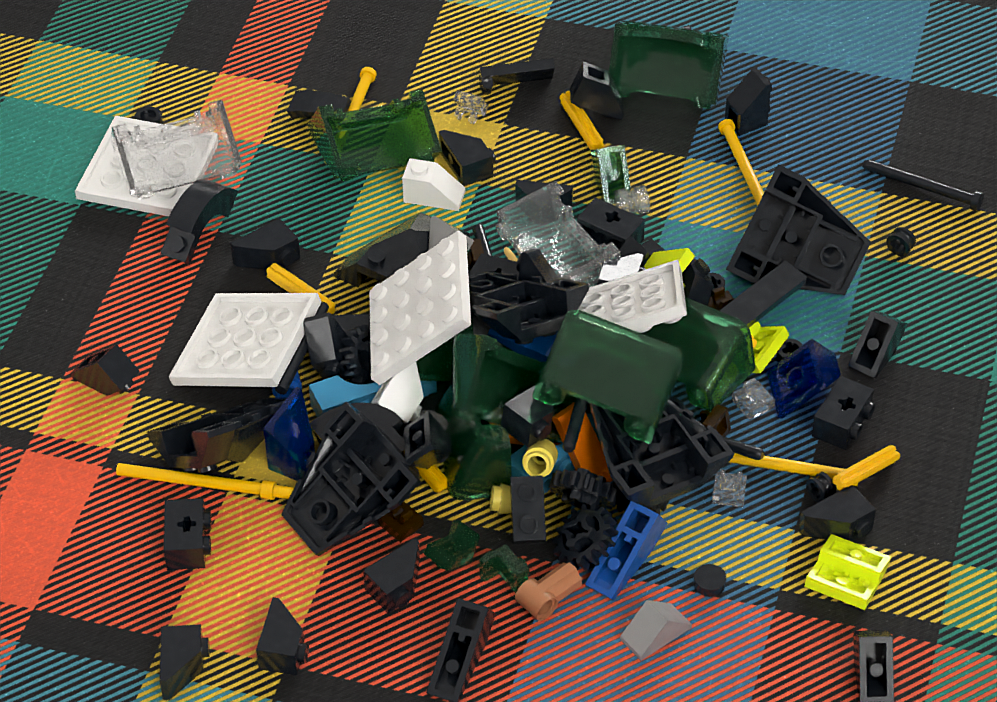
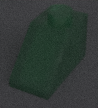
(610, 171)

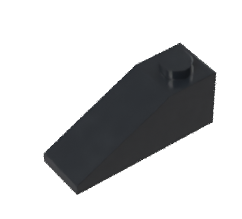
(461, 650)

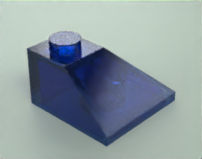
(802, 376)
(290, 438)

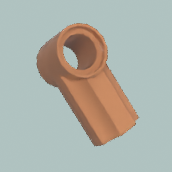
(542, 596)

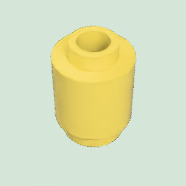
(540, 458)

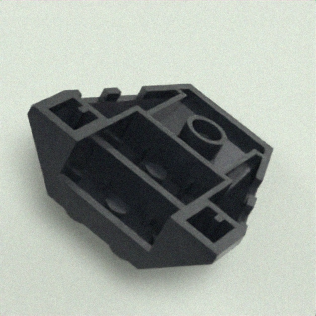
(803, 229)
(388, 252)
(523, 307)
(215, 437)
(675, 462)
(349, 482)

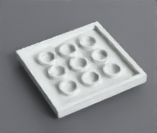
(106, 184)
(640, 298)
(419, 307)
(245, 340)

